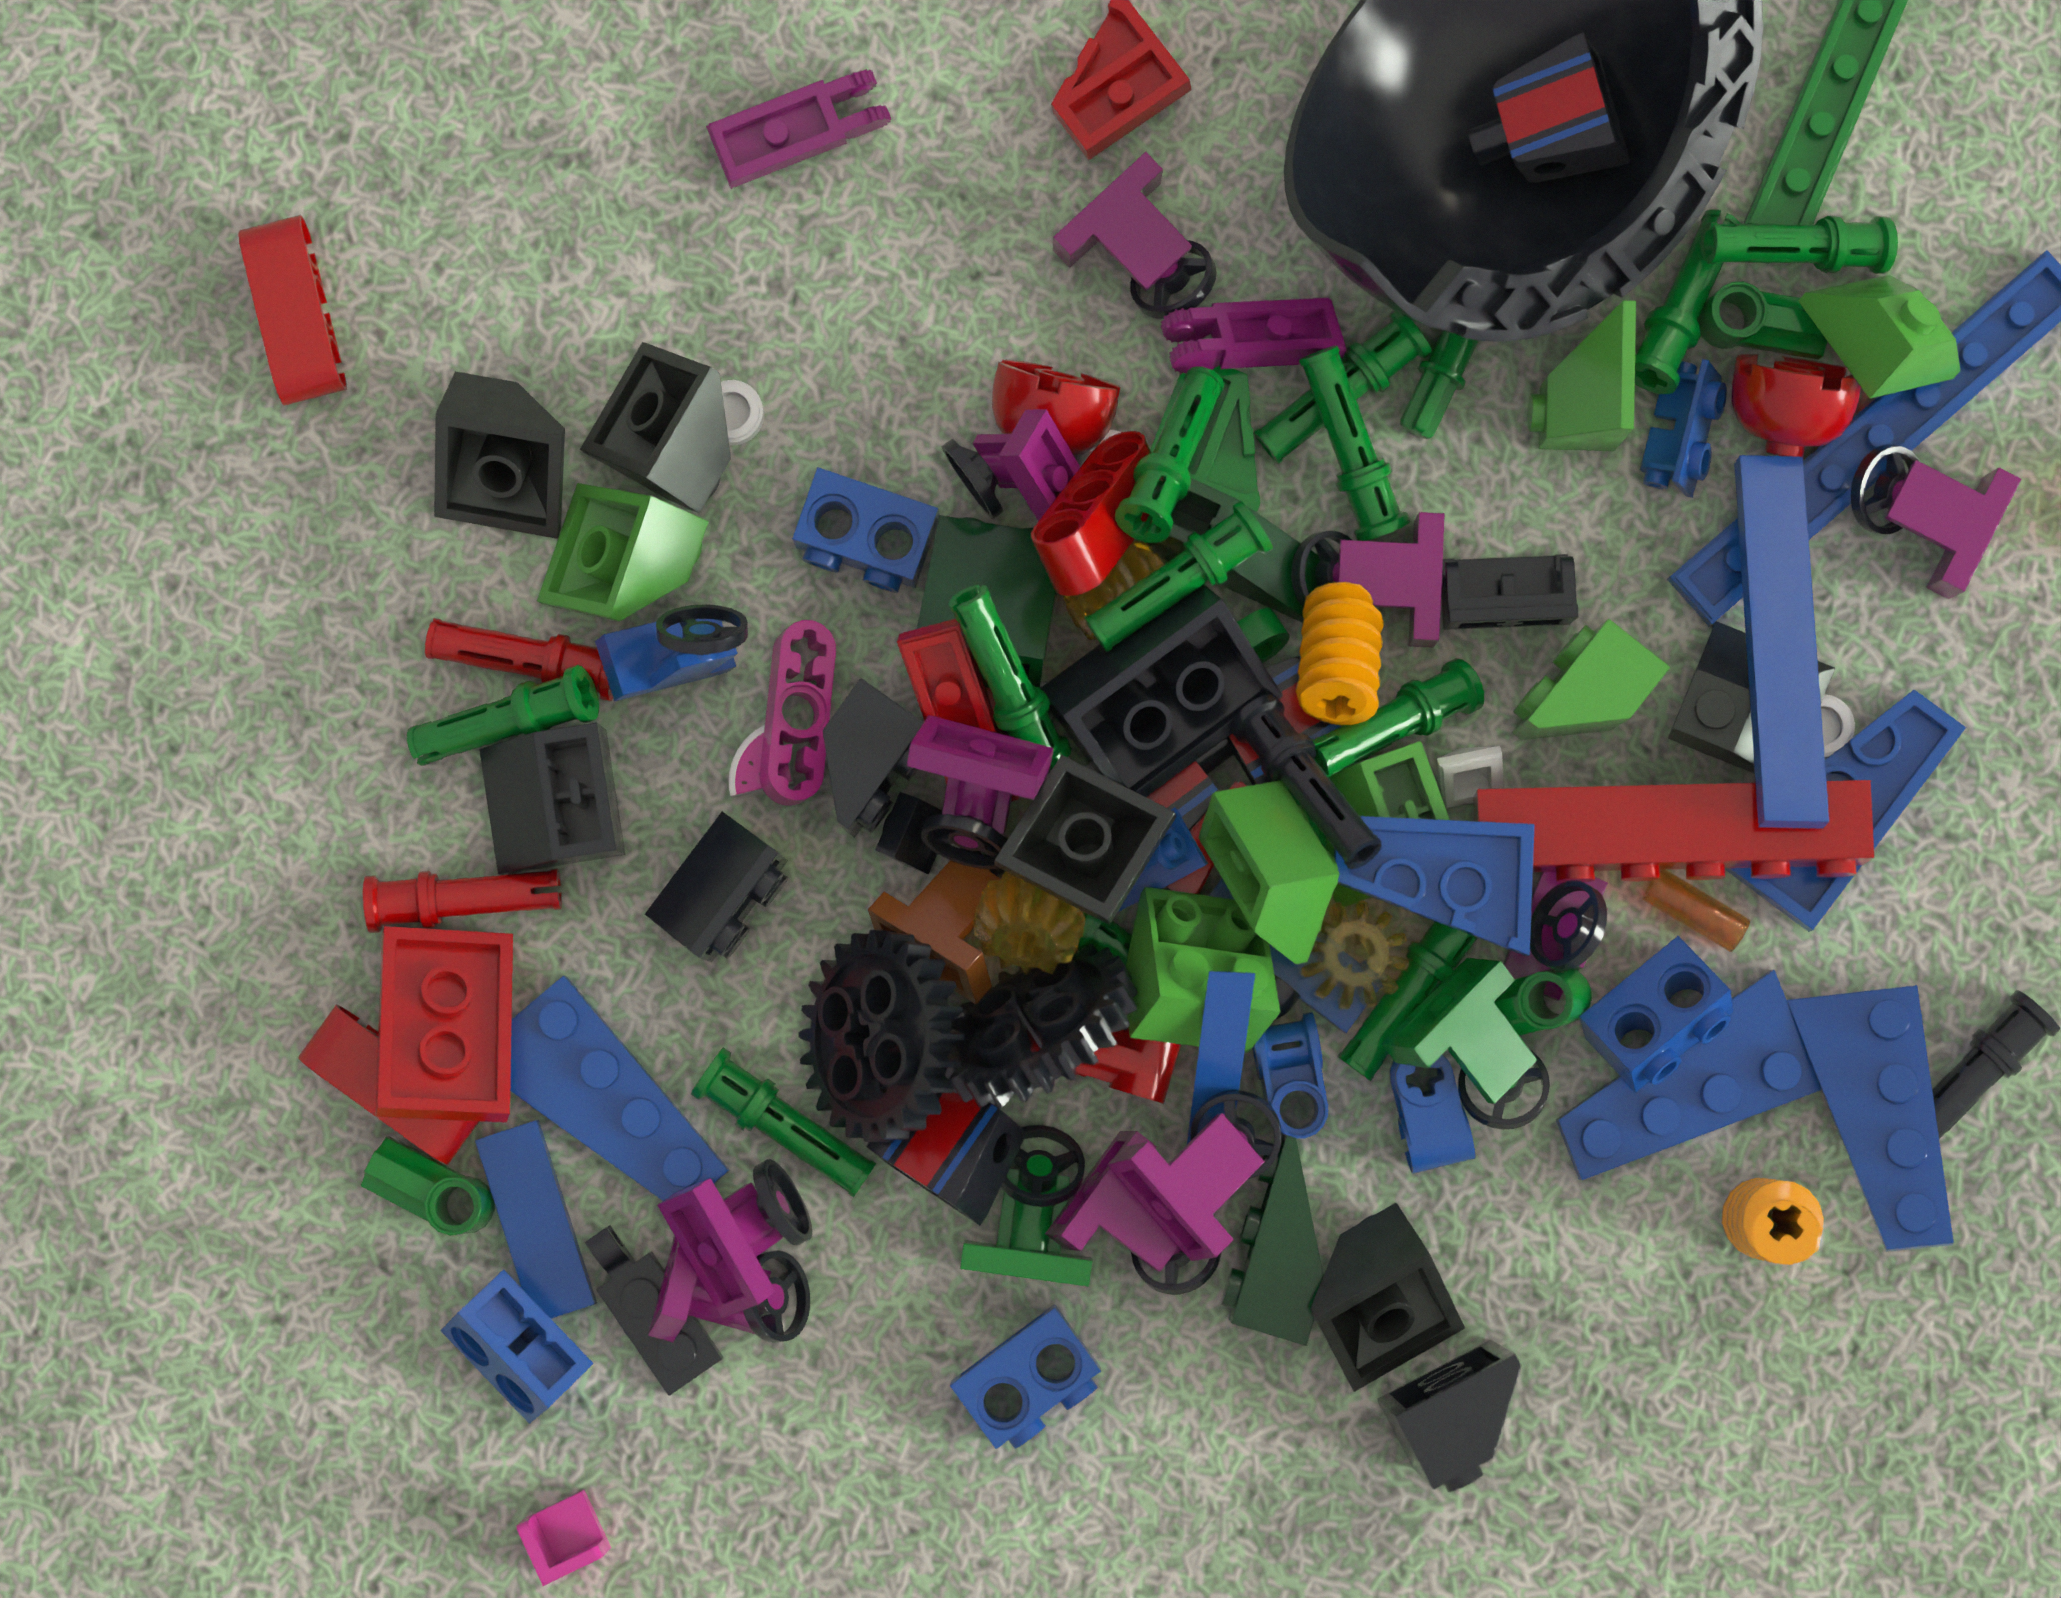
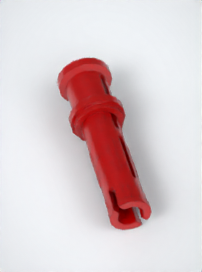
(514, 653)
(430, 899)

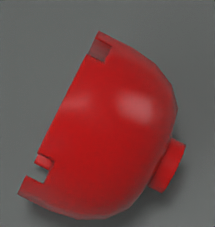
(1793, 402)
(1077, 405)

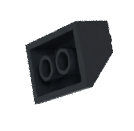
(1160, 693)
(1454, 1414)

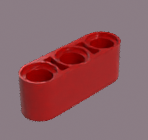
(289, 310)
(1079, 530)
(347, 1059)

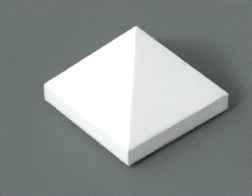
(1468, 770)

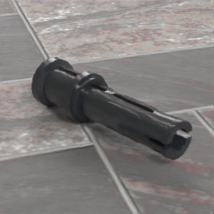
(1291, 758)
(1992, 1055)

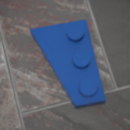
(1453, 874)

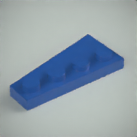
(1898, 758)
(1737, 1075)
(599, 1093)
(1880, 1096)

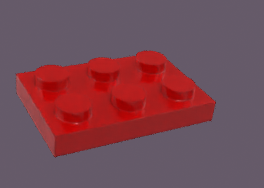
(444, 1025)

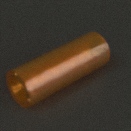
(1697, 910)

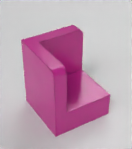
(563, 1537)

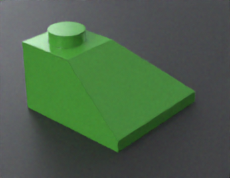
(1884, 334)
(1592, 391)
(620, 553)

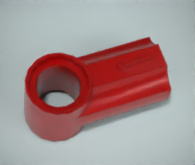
(1135, 1066)

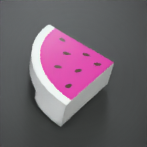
(746, 764)

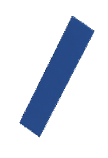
(1221, 1040)

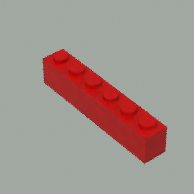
(1679, 828)

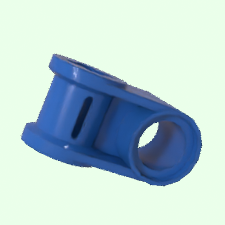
(1293, 1070)
(1431, 1120)

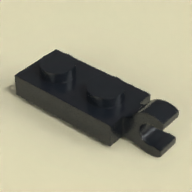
(632, 1300)

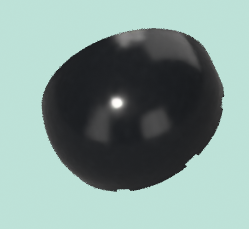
(1411, 217)

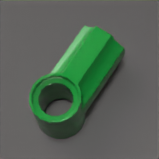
(1770, 322)
(1525, 1004)
(424, 1187)

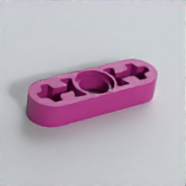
(787, 665)

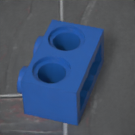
(872, 514)
(1644, 1004)
(516, 1346)
(1016, 1365)

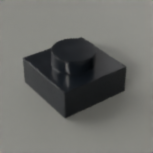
(903, 830)

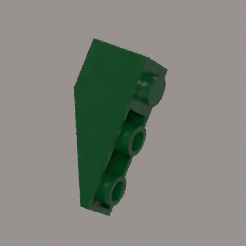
(1261, 576)
(1282, 1258)

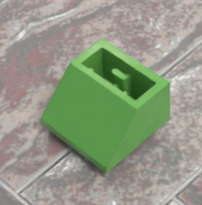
(1598, 688)
(1389, 786)
(1271, 864)
(1170, 957)

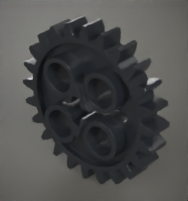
(1040, 1027)
(881, 1036)

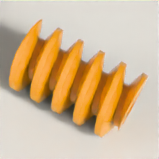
(1340, 654)
(1795, 1212)

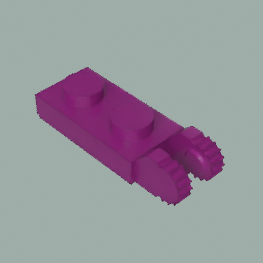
(793, 128)
(1251, 333)

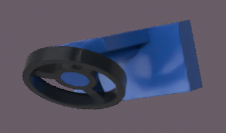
(672, 651)

